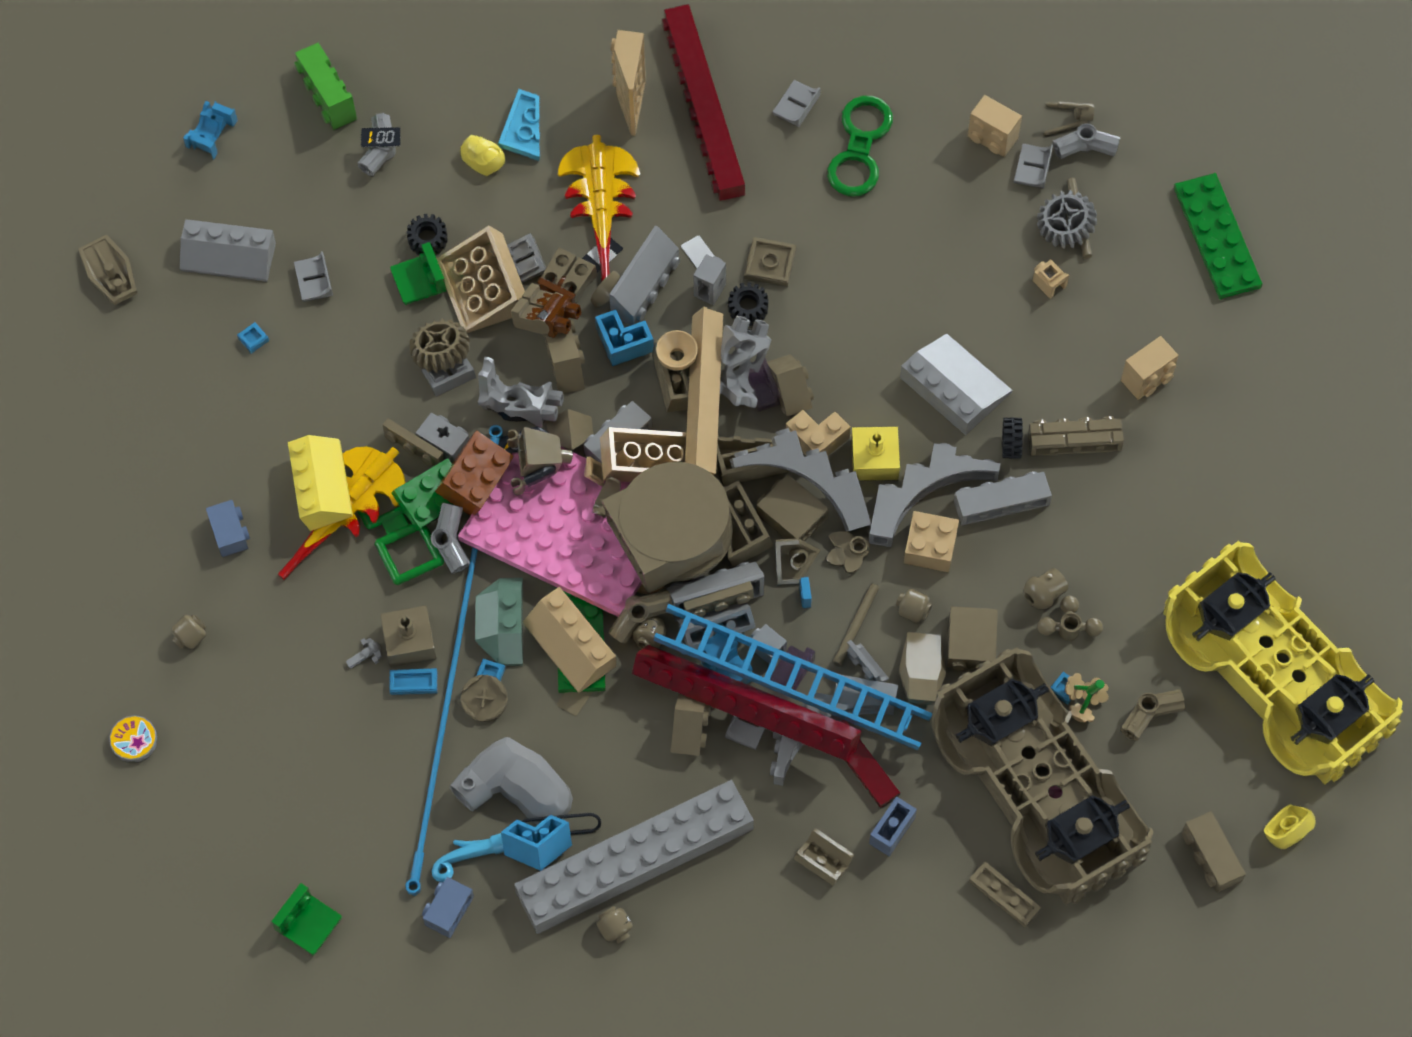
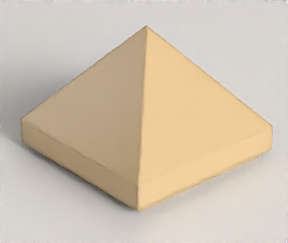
(593, 471)

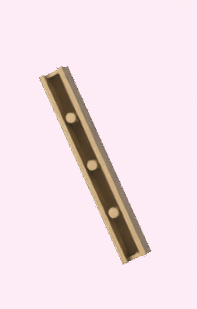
(704, 390)

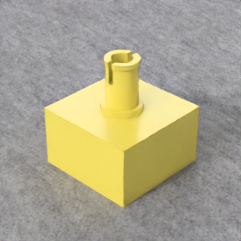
(875, 453)

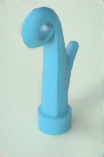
(469, 850)

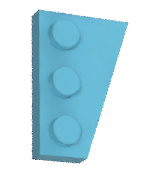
(522, 126)

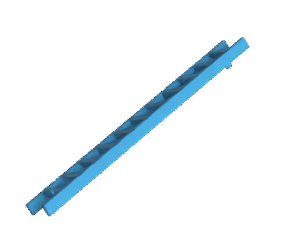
(798, 663)

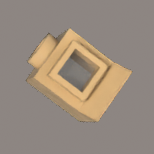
(1049, 276)

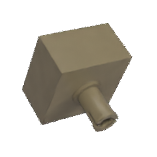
(408, 636)

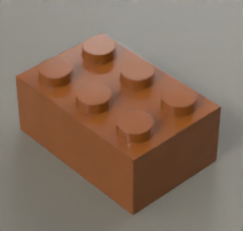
(474, 473)

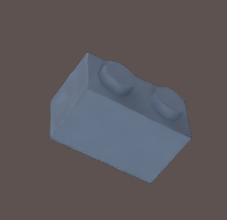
(227, 528)
(892, 826)
(447, 907)

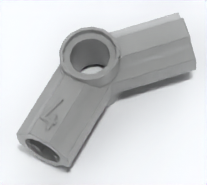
(1075, 142)
(376, 156)
(451, 550)

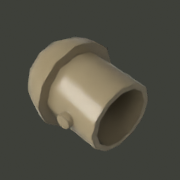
(1044, 589)

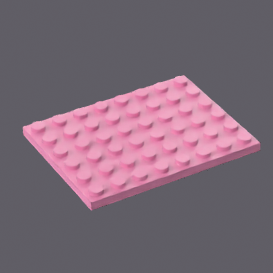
(556, 535)

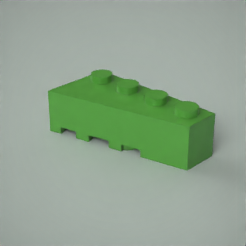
(327, 87)

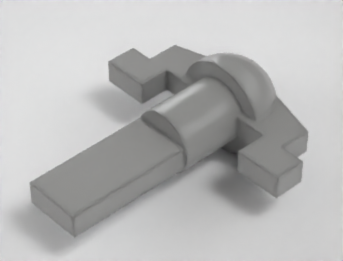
(373, 648)

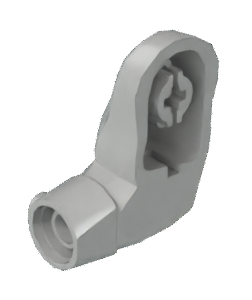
(518, 775)

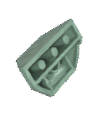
(501, 621)

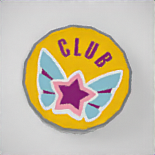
(133, 738)

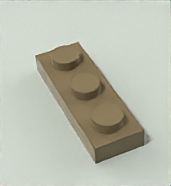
(412, 443)
(720, 600)
(1005, 894)

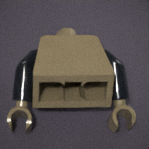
(538, 456)

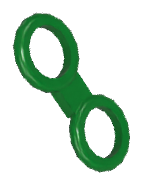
(860, 146)

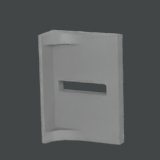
(801, 94)
(1033, 156)
(523, 248)
(309, 269)
(442, 382)
(859, 655)
(744, 733)

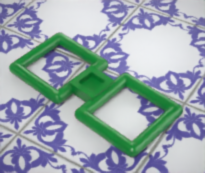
(397, 528)

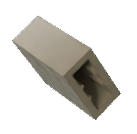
(792, 509)
(971, 637)

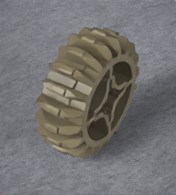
(439, 345)

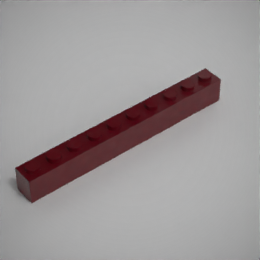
(704, 103)
(746, 702)

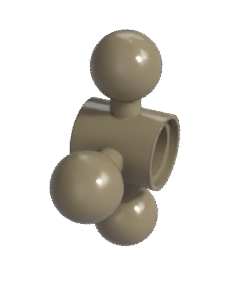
(1070, 605)

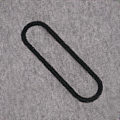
(571, 816)

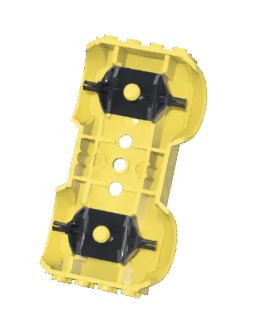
(1308, 724)

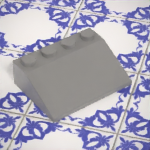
(954, 383)

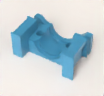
(210, 127)

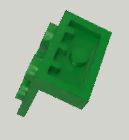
(419, 276)
(306, 920)

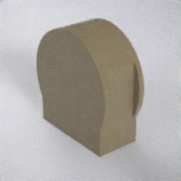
(671, 523)

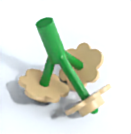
(1094, 692)

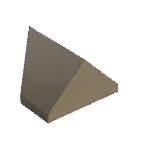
(571, 428)
(793, 559)

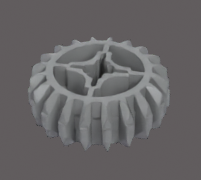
(1084, 217)

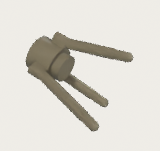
(1082, 112)

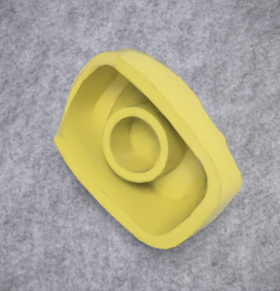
(482, 155)
(1289, 826)

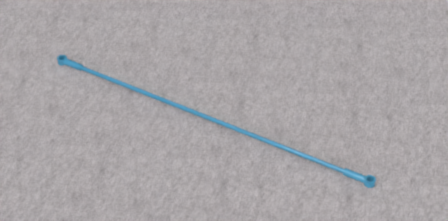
(419, 855)

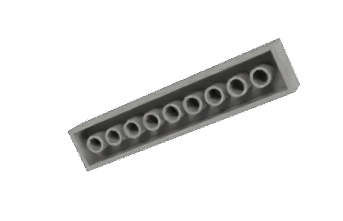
(634, 856)

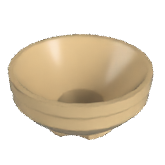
(676, 341)

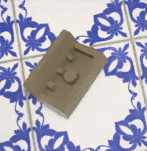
(824, 857)

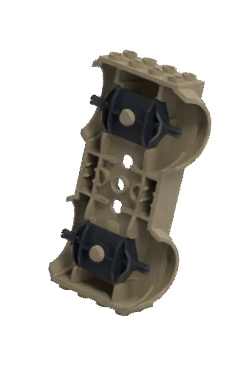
(1060, 842)

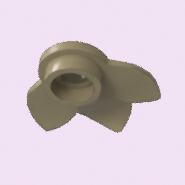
(844, 550)

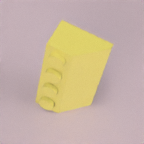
(319, 481)

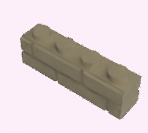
(1075, 436)

